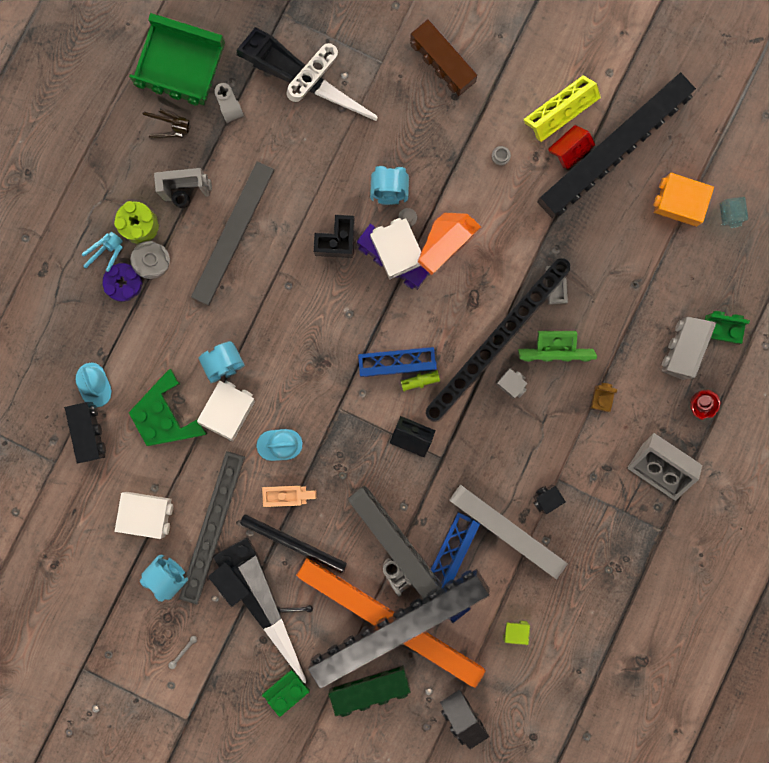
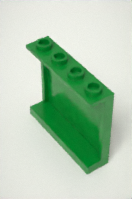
(178, 60)

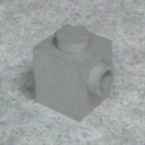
(512, 383)

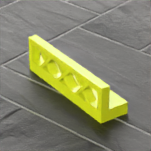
(565, 108)

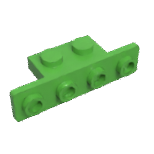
(557, 346)

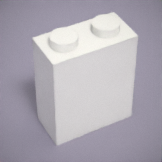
(396, 247)
(226, 410)
(143, 515)

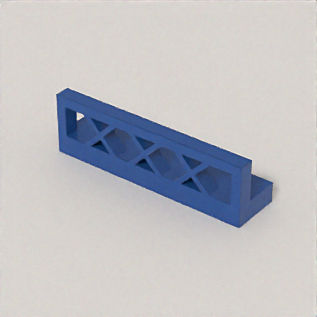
(397, 369)
(461, 550)

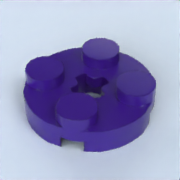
(128, 291)

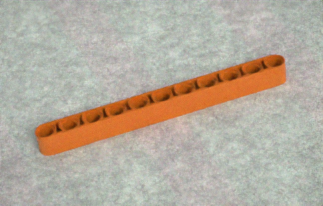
(373, 611)

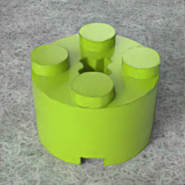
(133, 212)

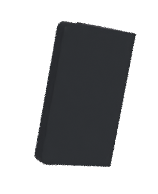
(412, 436)
(228, 584)

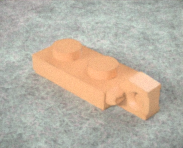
(286, 496)

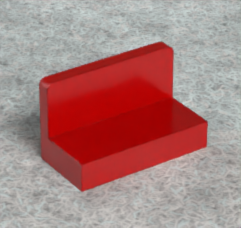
(572, 146)

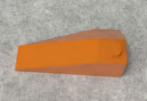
(446, 238)

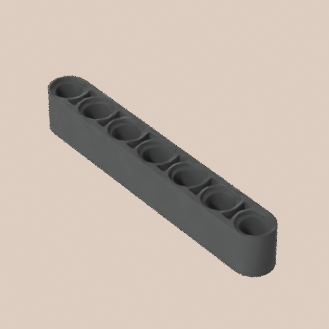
(394, 541)

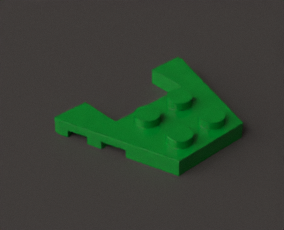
(155, 418)

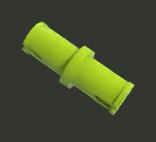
(420, 380)

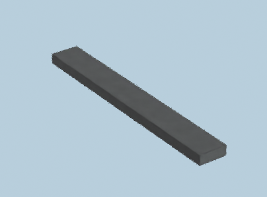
(232, 233)
(212, 527)

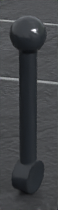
(308, 608)

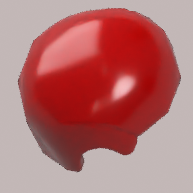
(705, 404)

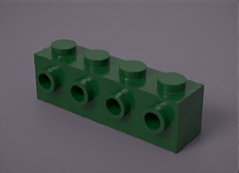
(369, 691)

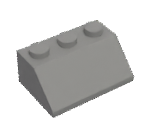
(687, 347)
(665, 467)

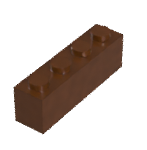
(443, 58)

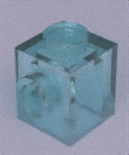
(734, 212)

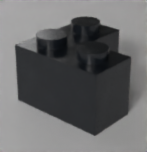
(337, 244)
(464, 721)

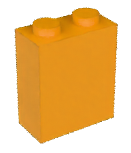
(683, 199)

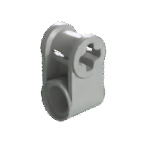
(229, 105)
(397, 579)

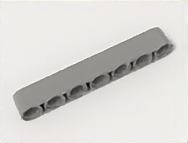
(508, 532)

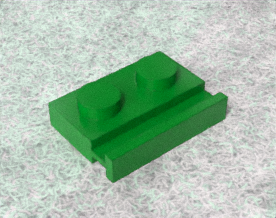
(285, 692)

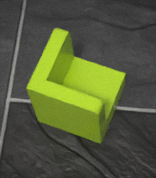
(517, 633)

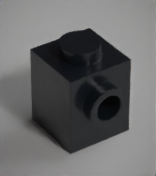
(548, 499)

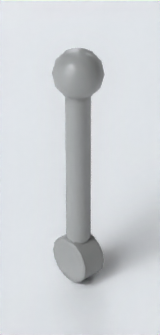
(193, 639)

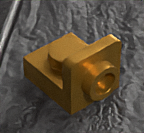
(603, 397)

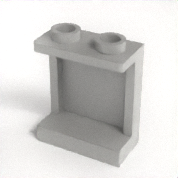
(181, 179)

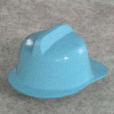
(93, 384)
(279, 444)

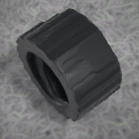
(176, 194)

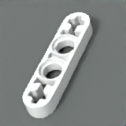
(312, 72)

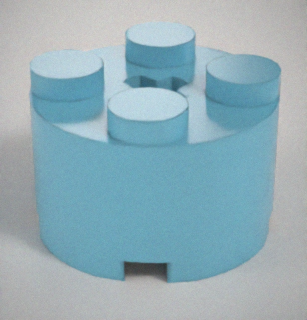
(389, 185)
(221, 361)
(163, 578)

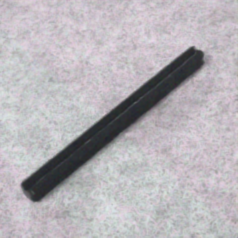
(293, 543)

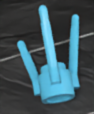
(109, 242)

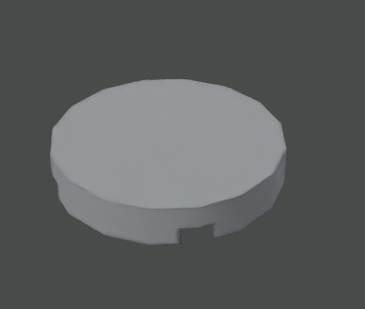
(150, 259)

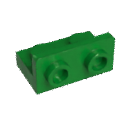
(727, 328)

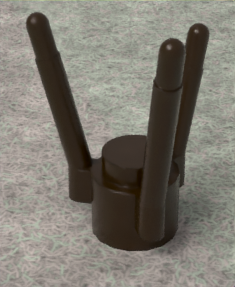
(179, 124)

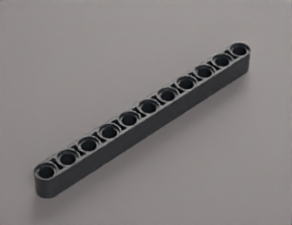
(501, 331)

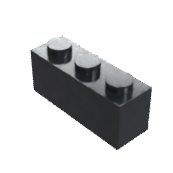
(85, 432)

